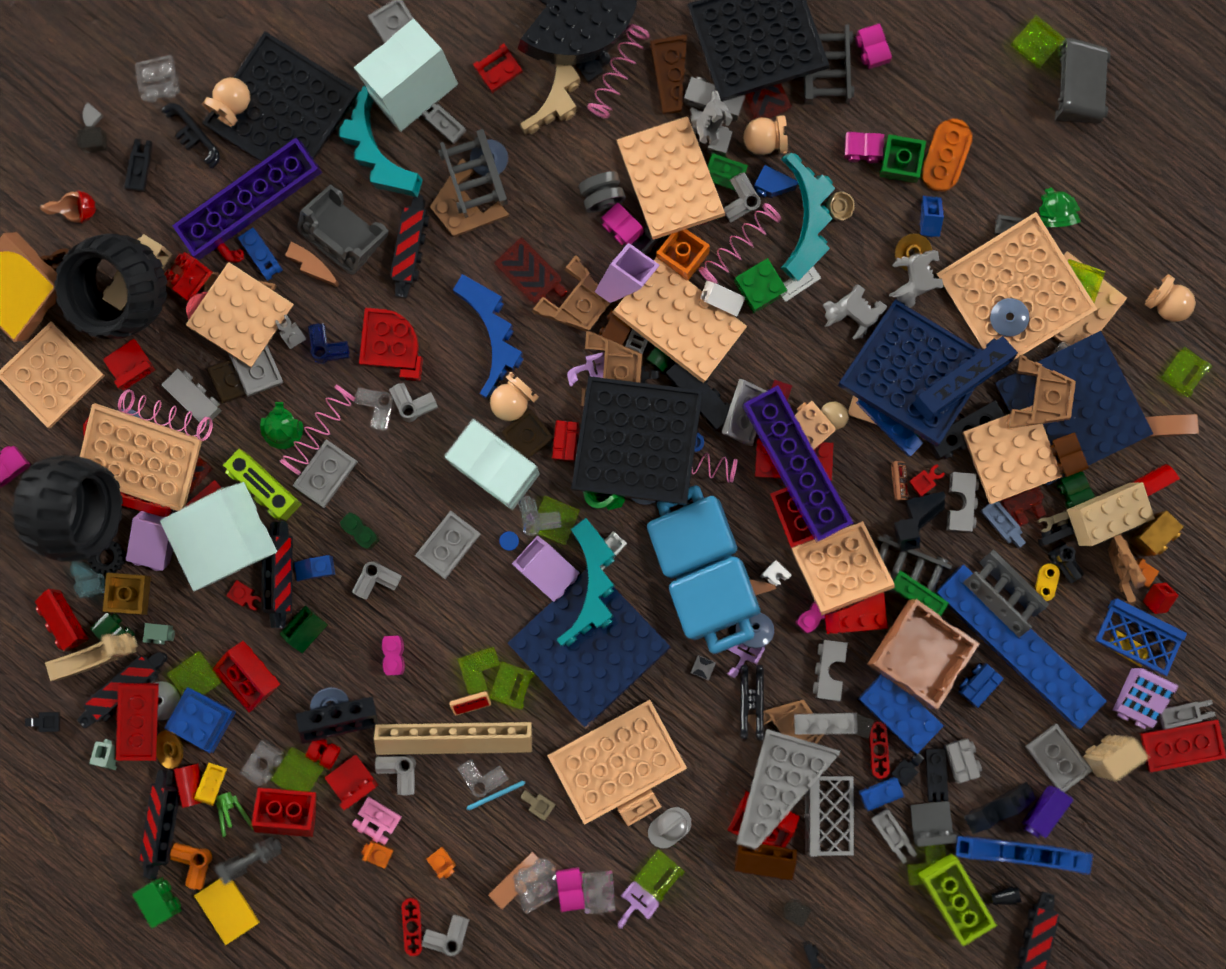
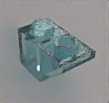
(87, 580)

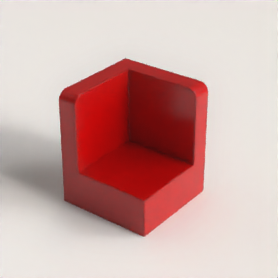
(413, 374)
(1160, 598)

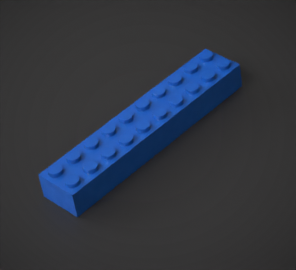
(1025, 655)

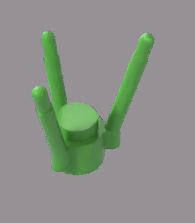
(225, 803)

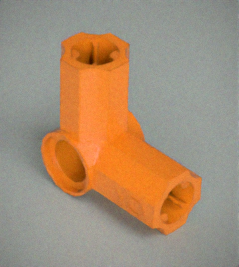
(197, 870)

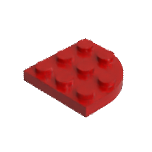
(388, 340)

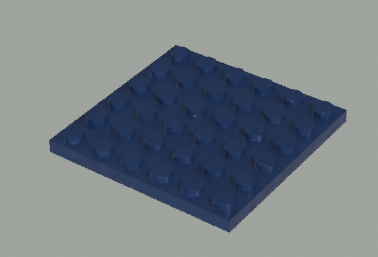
(900, 361)
(1103, 405)
(600, 662)

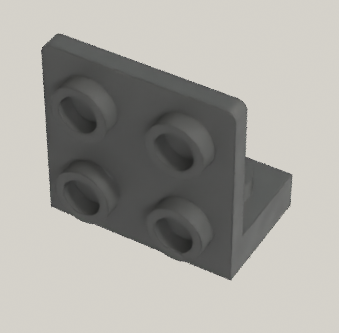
(932, 824)

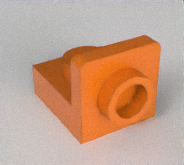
(1148, 571)
(377, 854)
(441, 863)

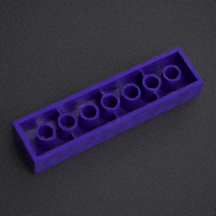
(247, 198)
(797, 464)

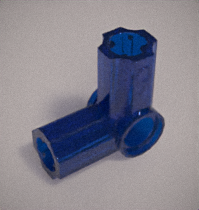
(318, 341)

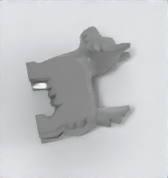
(710, 120)
(920, 277)
(856, 308)

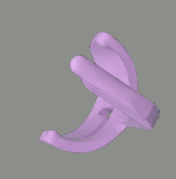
(599, 358)
(744, 657)
(647, 899)

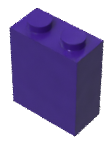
(1046, 812)

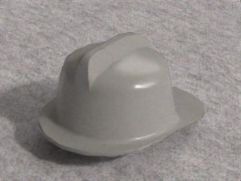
(669, 827)

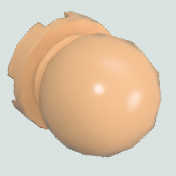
(229, 99)
(765, 135)
(1172, 301)
(511, 399)

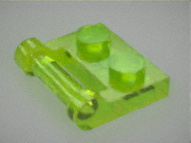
(1180, 369)
(505, 683)
(654, 871)

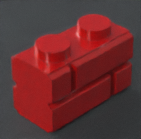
(565, 441)

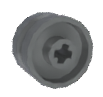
(601, 192)

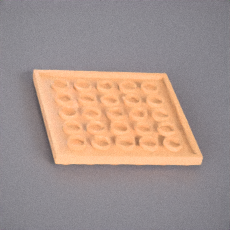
(1021, 266)

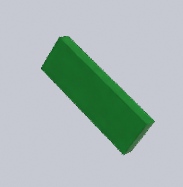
(912, 589)

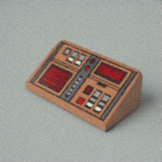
(899, 479)

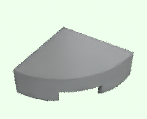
(91, 115)

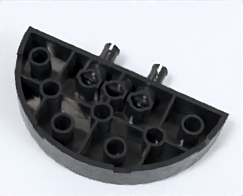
(577, 30)

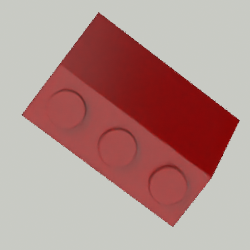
(790, 518)
(60, 619)
(246, 676)
(284, 812)
(780, 834)

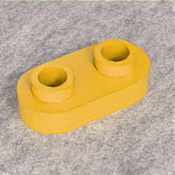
(1045, 581)

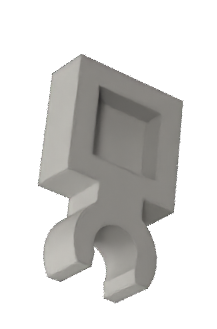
(290, 332)

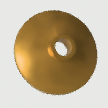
(911, 241)
(169, 749)

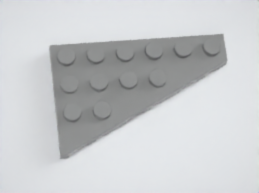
(781, 778)

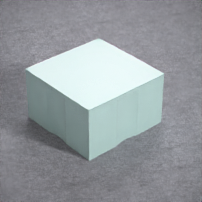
(406, 74)
(492, 464)
(218, 536)

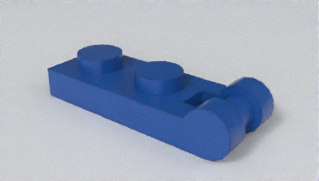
(260, 253)

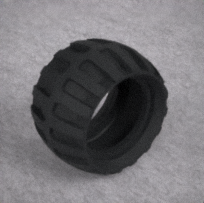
(79, 292)
(67, 508)

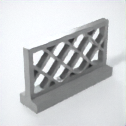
(813, 818)

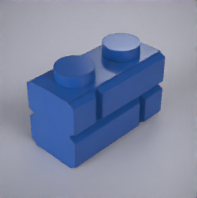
(980, 684)
(881, 793)

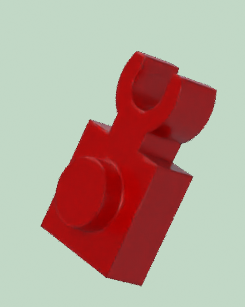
(924, 482)
(241, 594)

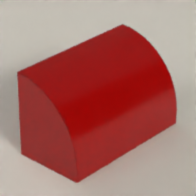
(1158, 479)
(188, 782)

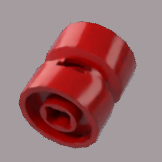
(329, 755)

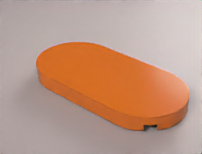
(946, 155)

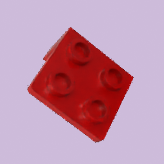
(187, 276)
(129, 364)
(351, 781)

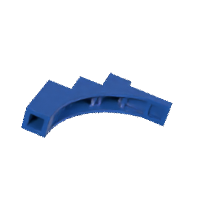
(486, 304)
(1025, 853)

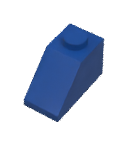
(773, 183)
(931, 216)
(314, 568)

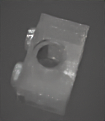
(252, 768)
(598, 891)

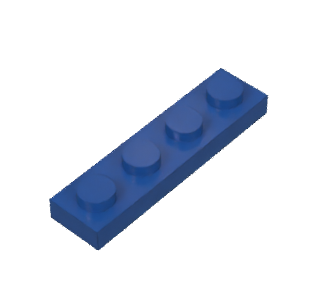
(900, 435)

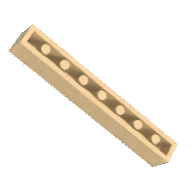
(453, 738)

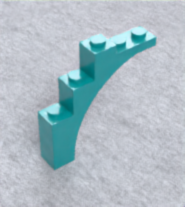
(385, 173)
(815, 218)
(594, 610)

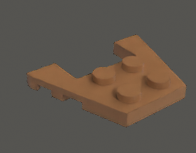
(446, 209)
(581, 307)
(619, 360)
(1051, 397)
(1125, 567)
(784, 720)

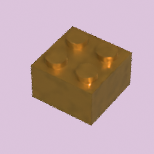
(1156, 534)
(126, 593)

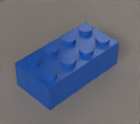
(900, 713)

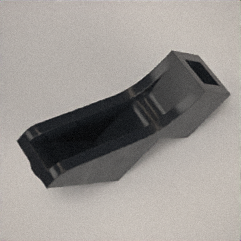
(920, 512)
(1002, 807)

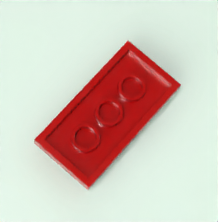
(765, 468)
(137, 721)
(1183, 745)

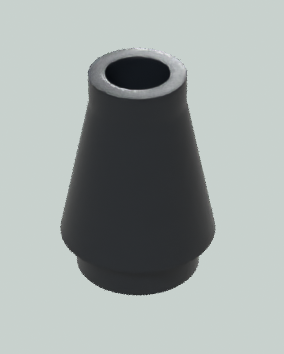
(1007, 896)

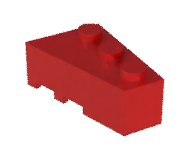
(859, 616)

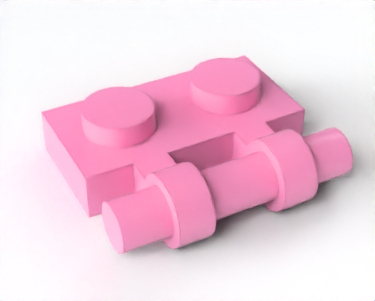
(378, 815)

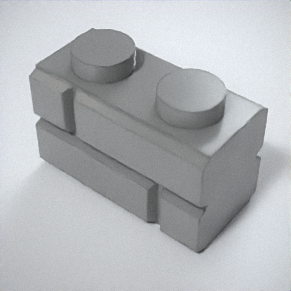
(962, 760)

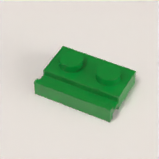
(724, 169)

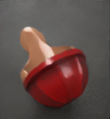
(74, 206)

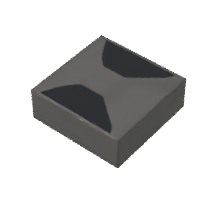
(703, 667)

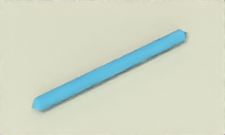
(495, 795)

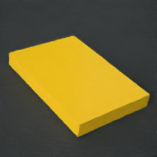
(226, 910)

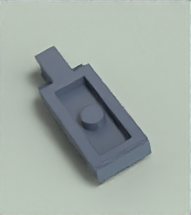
(1003, 523)

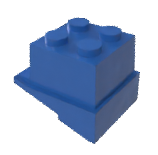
(200, 720)

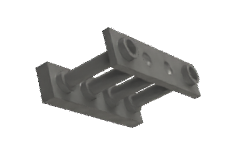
(811, 92)
(485, 160)
(940, 563)
(1014, 584)
(237, 866)

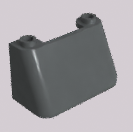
(1082, 82)
(339, 231)

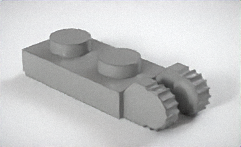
(444, 123)
(1184, 714)
(892, 833)

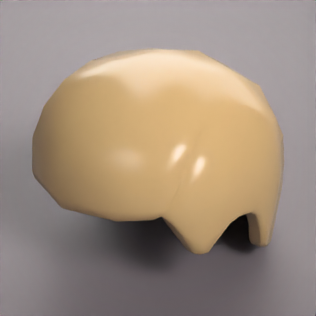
(840, 206)
(836, 414)

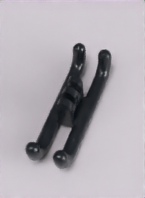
(192, 133)
(752, 703)

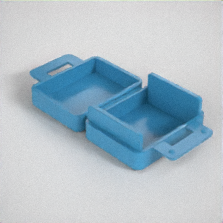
(710, 583)

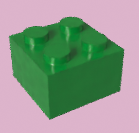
(902, 158)
(760, 286)
(157, 902)

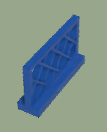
(1148, 622)

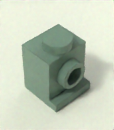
(158, 633)
(104, 754)

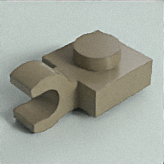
(1060, 519)
(539, 806)

